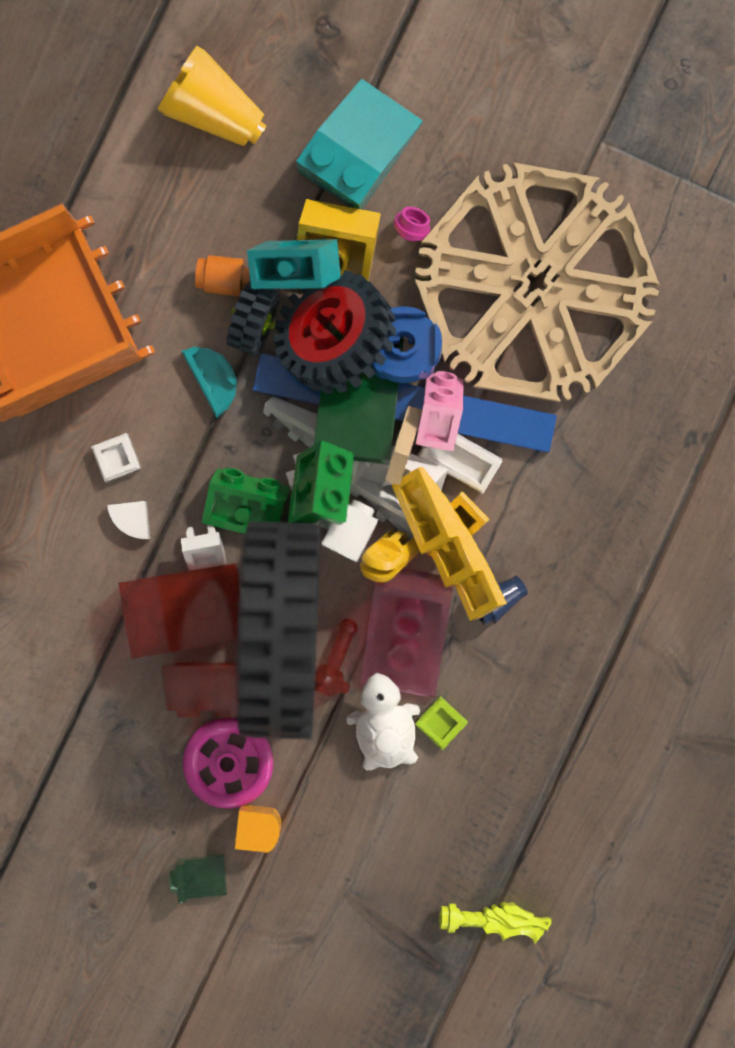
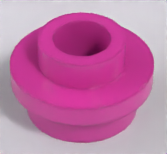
(412, 224)

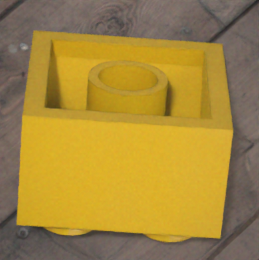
(352, 227)

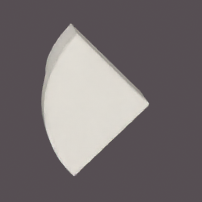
(131, 518)

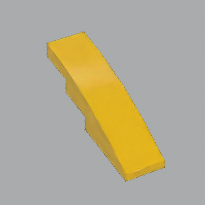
(445, 536)

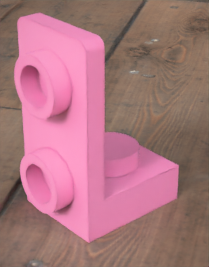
(441, 411)

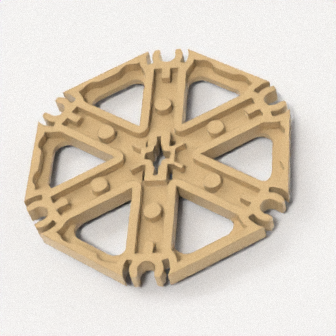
(522, 250)

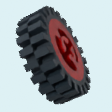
(314, 353)

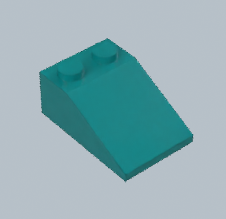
(358, 145)

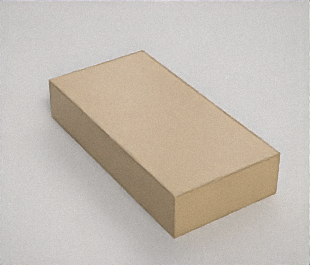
(403, 445)

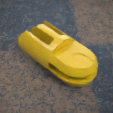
(388, 556)

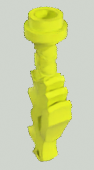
(504, 920)

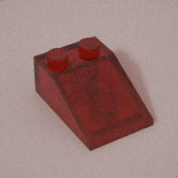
(181, 610)

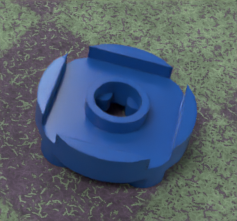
(417, 361)

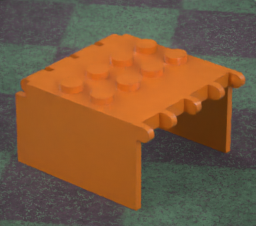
(57, 314)

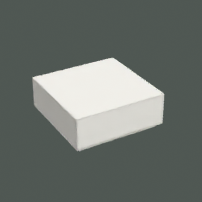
(116, 457)

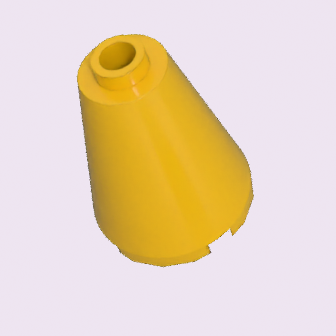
(212, 101)

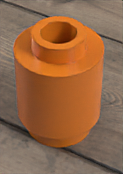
(221, 275)

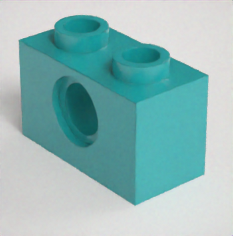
(294, 264)

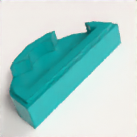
(213, 376)

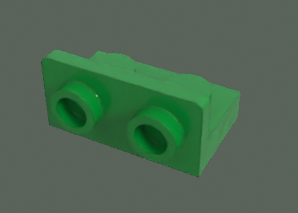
(321, 485)
(240, 499)

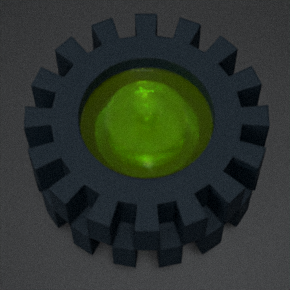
(252, 319)

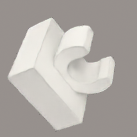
(203, 550)

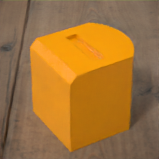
(257, 828)

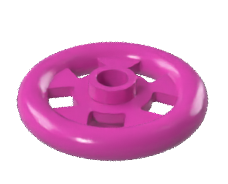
(215, 793)

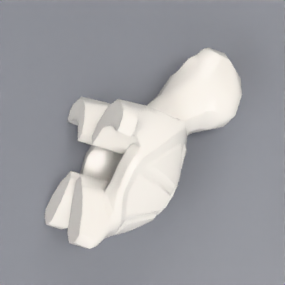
(385, 730)

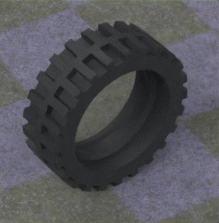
(278, 630)

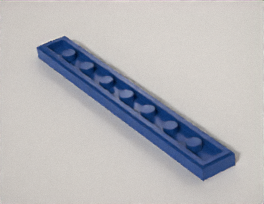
(479, 417)

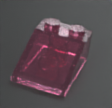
(408, 631)

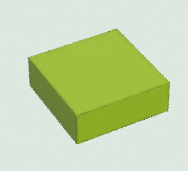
(441, 722)

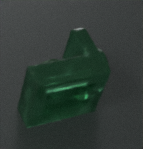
(199, 877)

